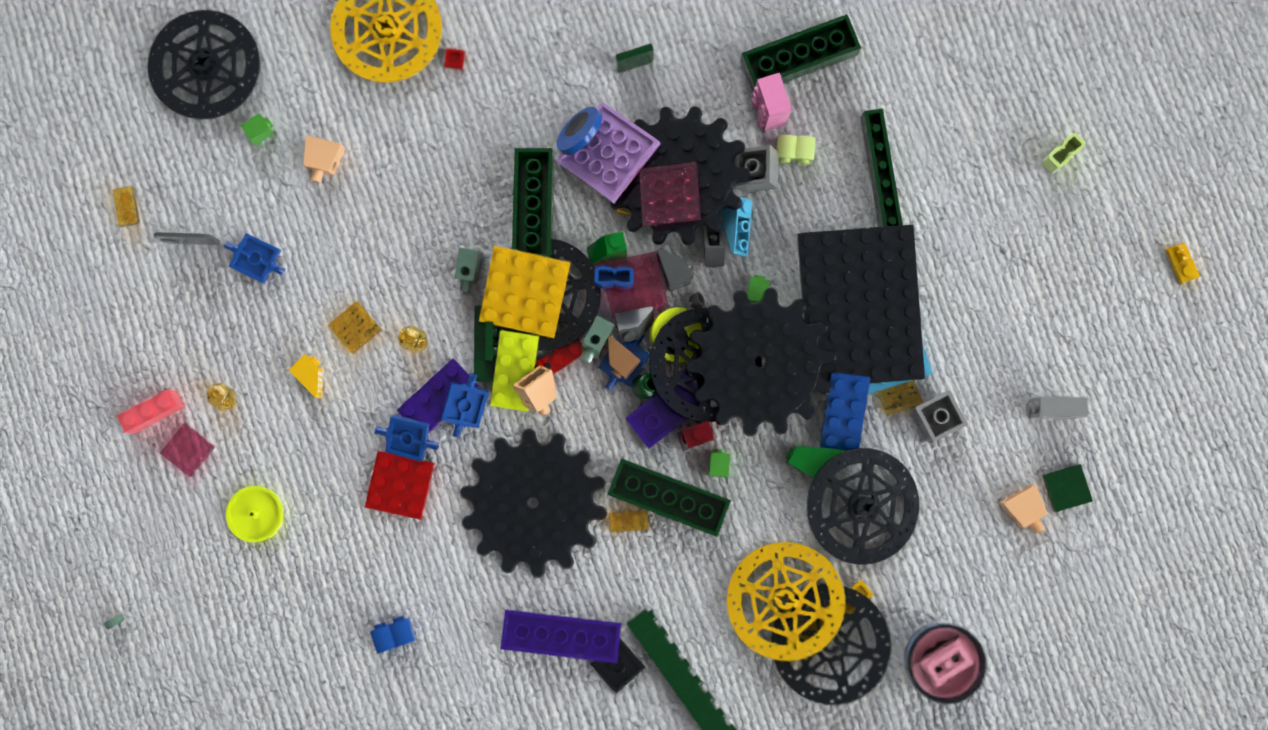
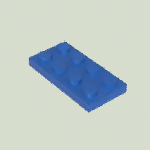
(844, 411)

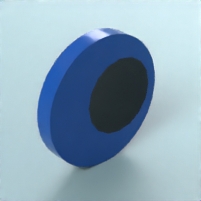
(579, 130)

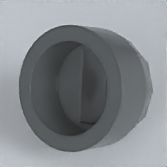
(697, 300)

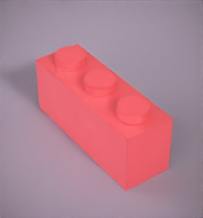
(150, 411)

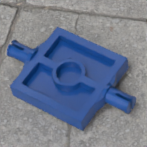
(254, 258)
(633, 347)
(464, 405)
(407, 437)

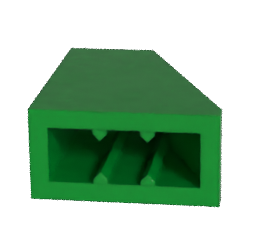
(607, 248)
(810, 459)

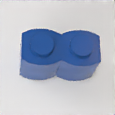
(619, 277)
(392, 635)

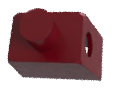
(697, 435)

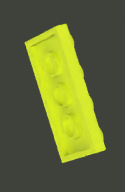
(514, 361)

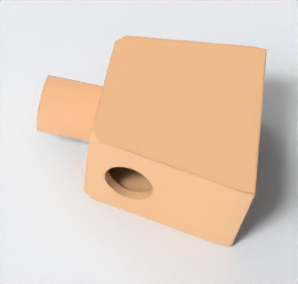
(321, 157)
(537, 390)
(1026, 508)

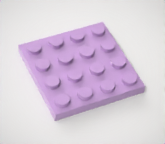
(612, 155)

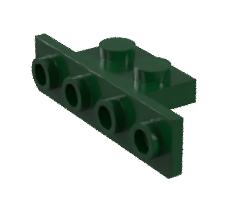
(483, 347)

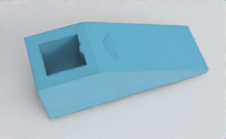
(737, 227)

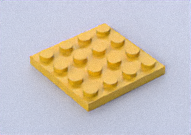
(524, 291)

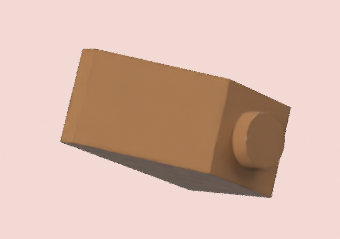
(621, 359)

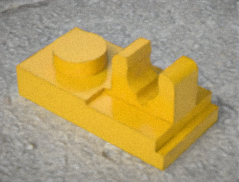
(1182, 263)

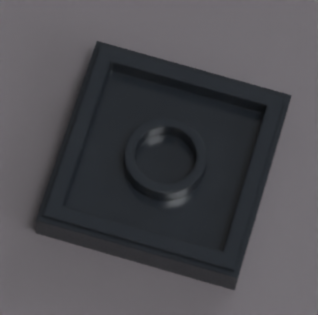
(621, 673)

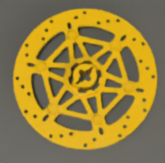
(388, 36)
(793, 636)

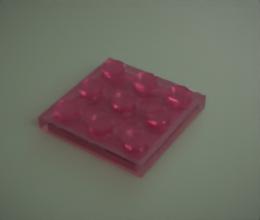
(670, 194)
(647, 287)

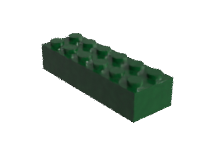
(802, 51)
(533, 201)
(669, 497)

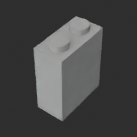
(1057, 407)

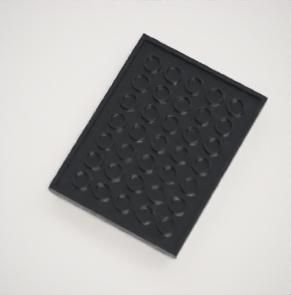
(868, 297)

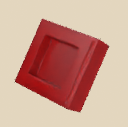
(454, 59)

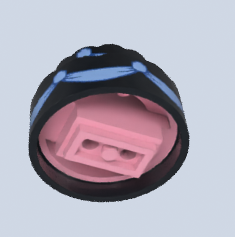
(935, 646)

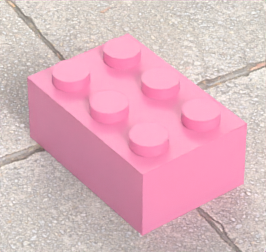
(771, 102)

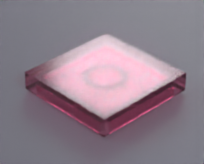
(187, 449)

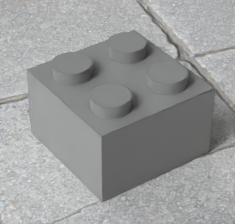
(763, 168)
(939, 416)

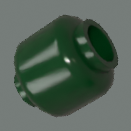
(643, 386)

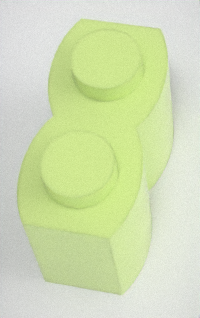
(795, 149)
(1063, 153)

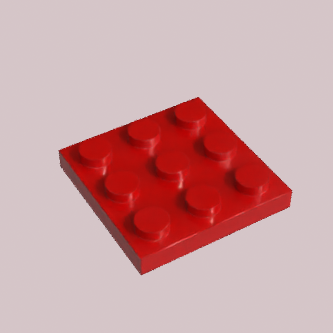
(399, 485)

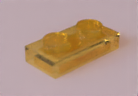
(126, 206)
(628, 521)

